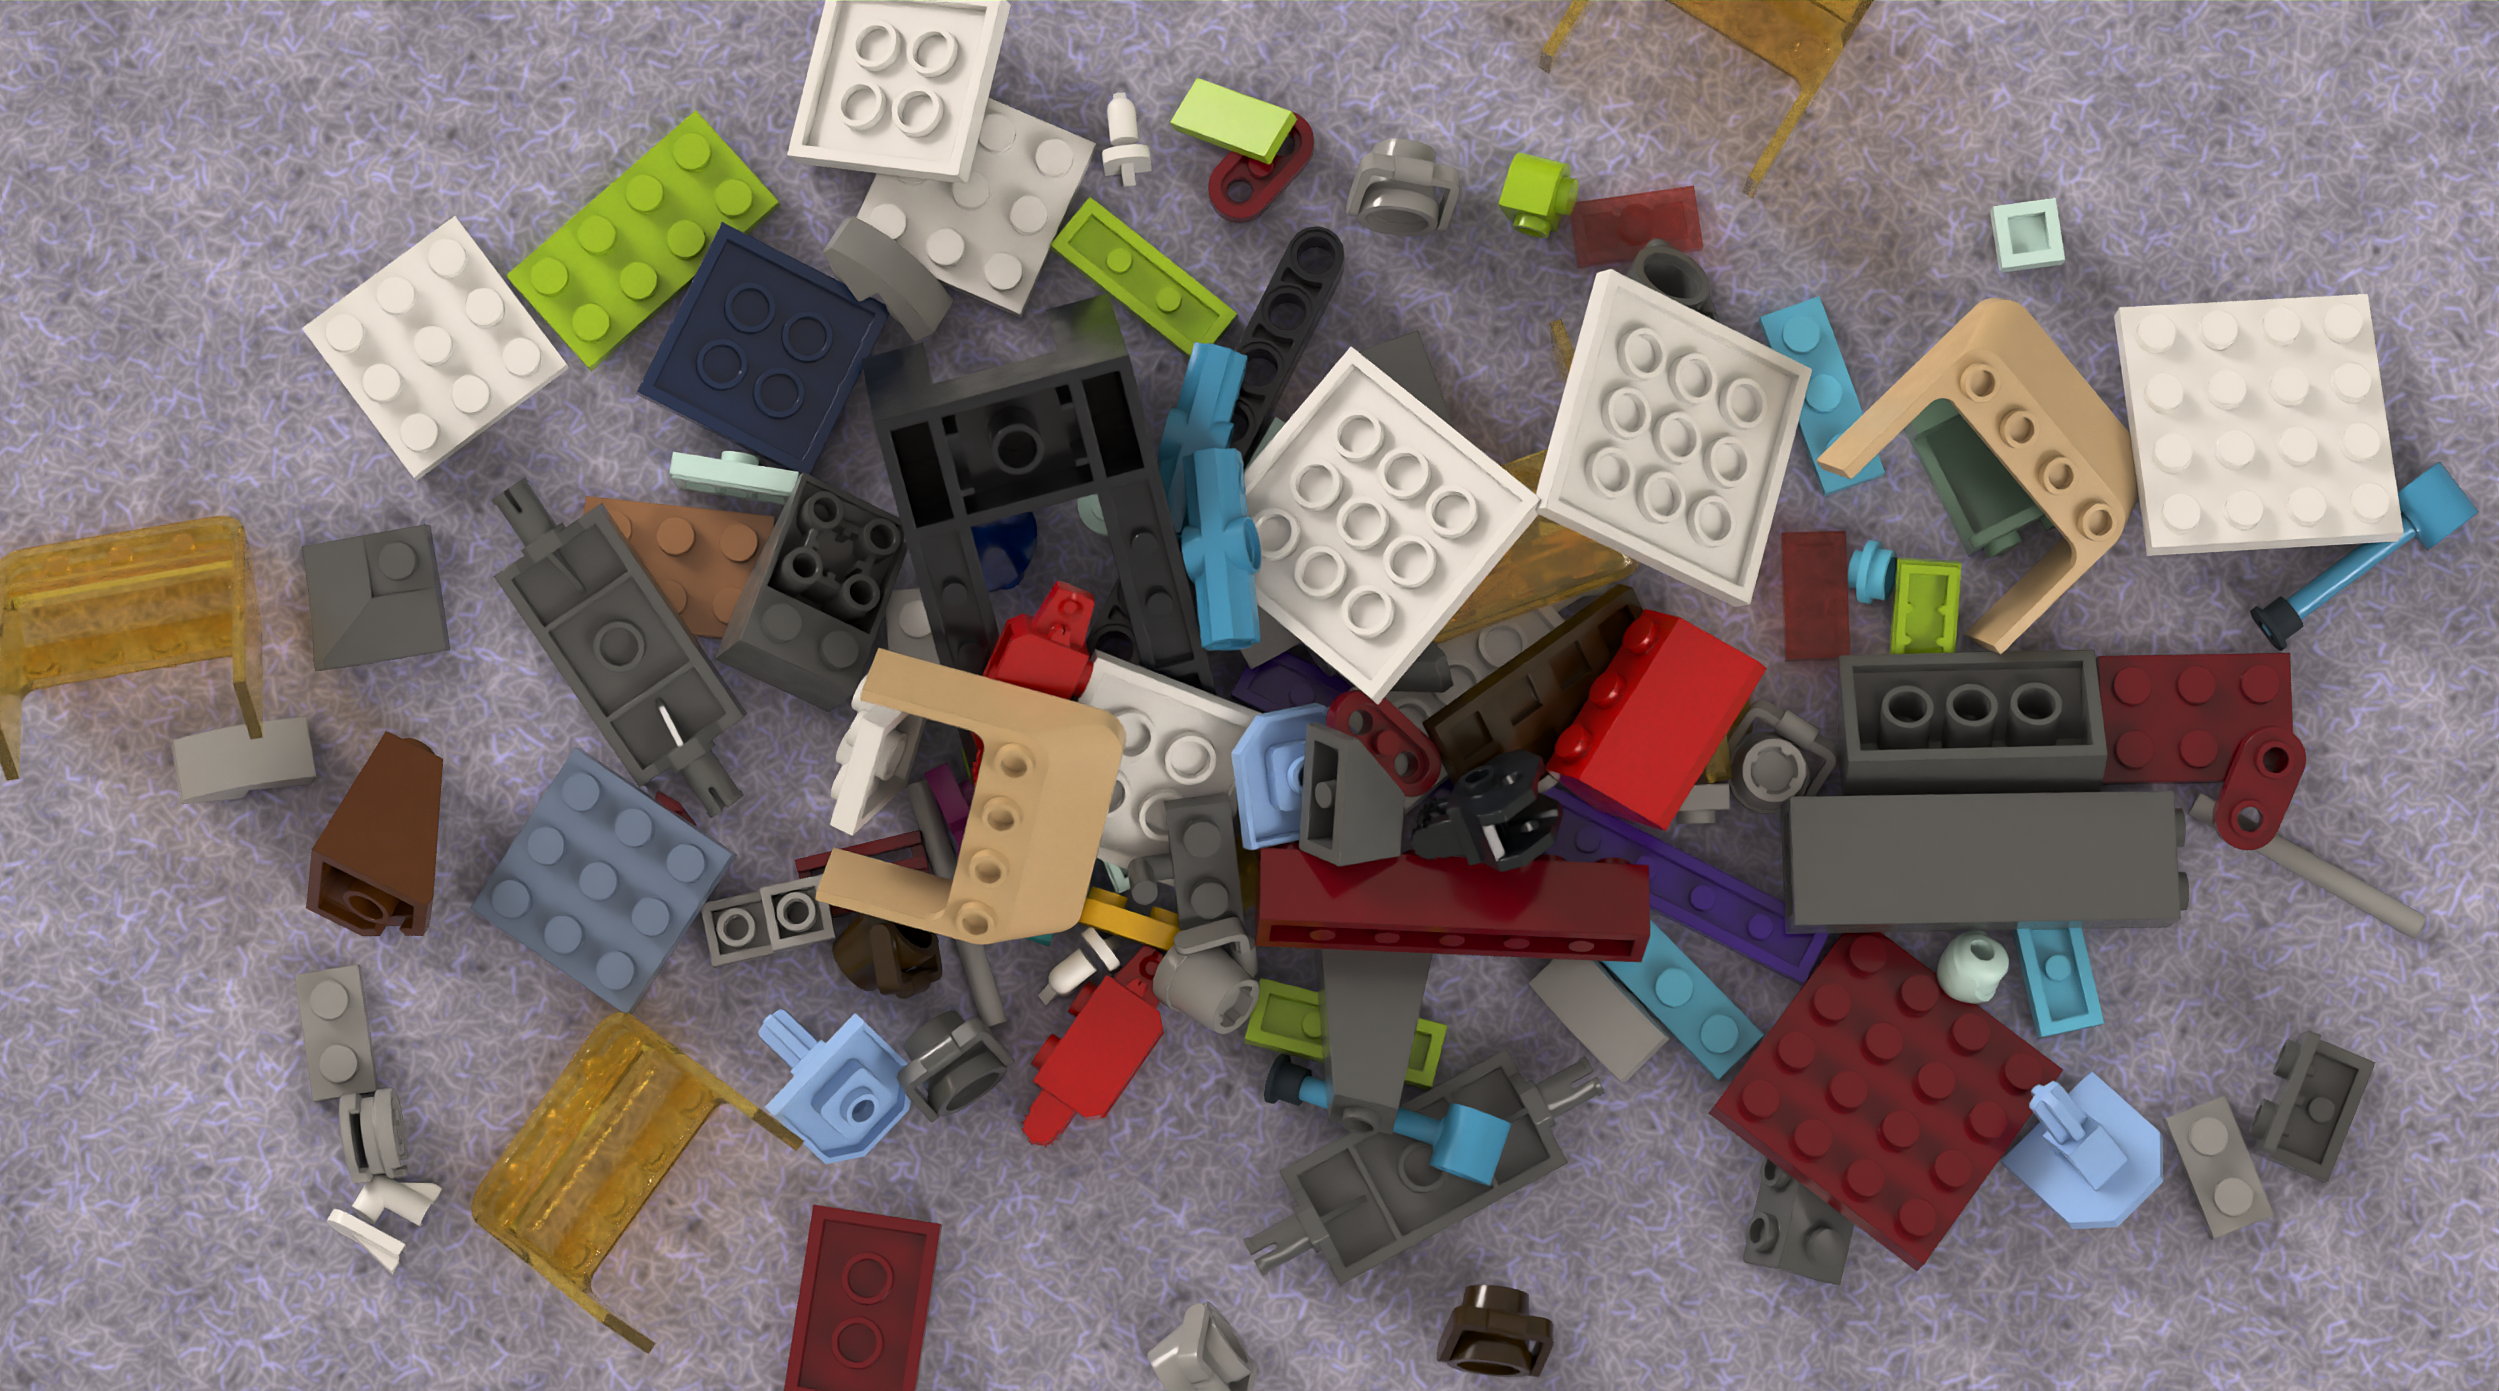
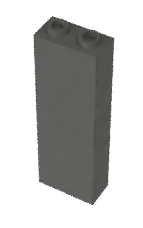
(1982, 862)

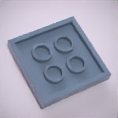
(603, 881)

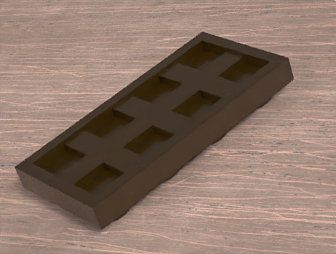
(1536, 692)

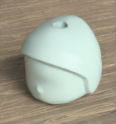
(1972, 967)

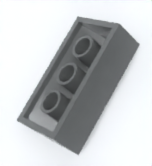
(1970, 723)

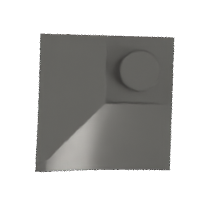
(375, 598)

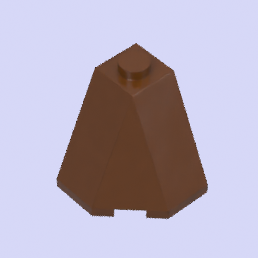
(381, 844)

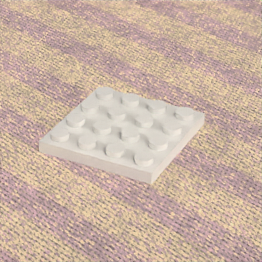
(2258, 424)
(1672, 439)
(1375, 523)

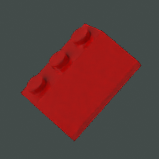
(1654, 719)

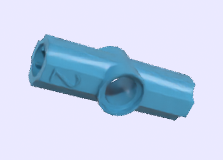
(1199, 419)
(1221, 549)

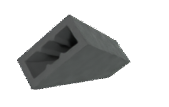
(1368, 1031)

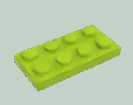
(640, 240)

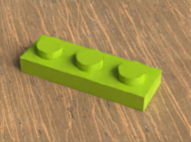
(1142, 279)
(1289, 1023)

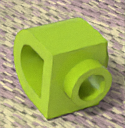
(1538, 194)

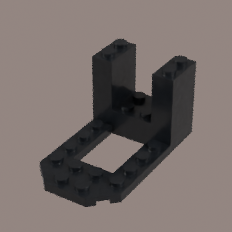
(1021, 444)

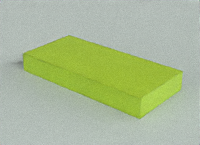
(1233, 121)

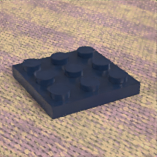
(763, 351)

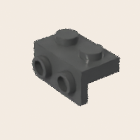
(2311, 1106)
(1796, 1229)

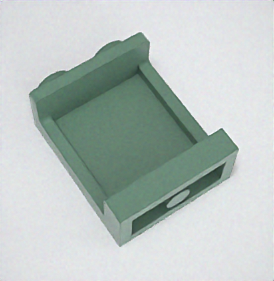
(1971, 482)

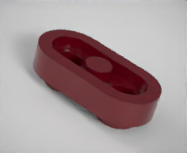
(1264, 179)
(1386, 735)
(2254, 786)

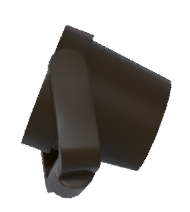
(879, 951)
(1494, 1334)

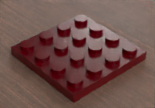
(1885, 1094)

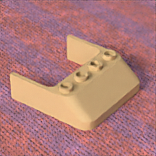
(2042, 429)
(1030, 819)

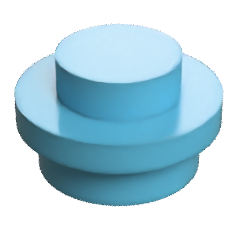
(1872, 572)

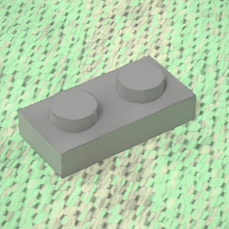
(336, 1032)
(2218, 1167)

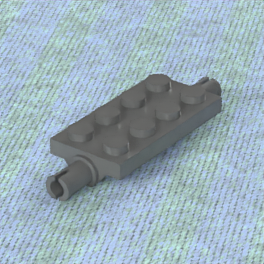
(620, 645)
(1379, 1194)

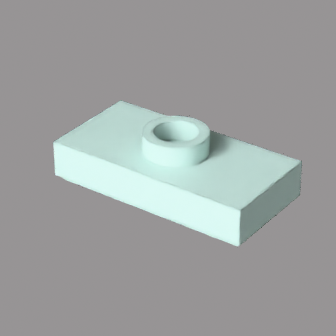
(733, 476)

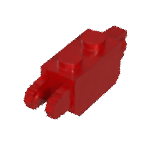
(1044, 650)
(1100, 1050)

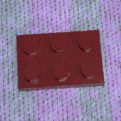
(2189, 713)
(862, 1302)

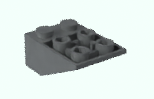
(816, 595)

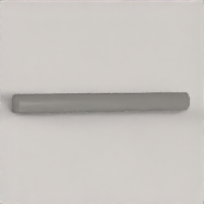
(944, 865)
(2325, 875)

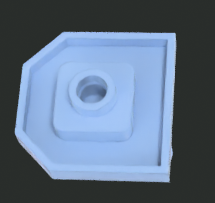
(1271, 774)
(840, 1090)
(2088, 1154)

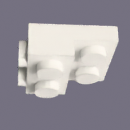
(874, 761)

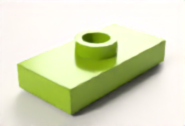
(1925, 606)

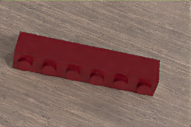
(1454, 907)

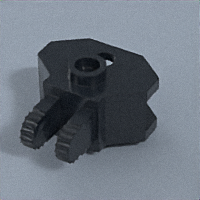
(1492, 815)

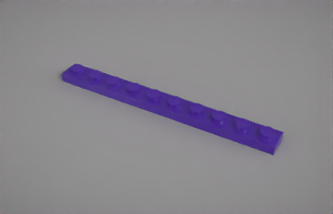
(1678, 883)

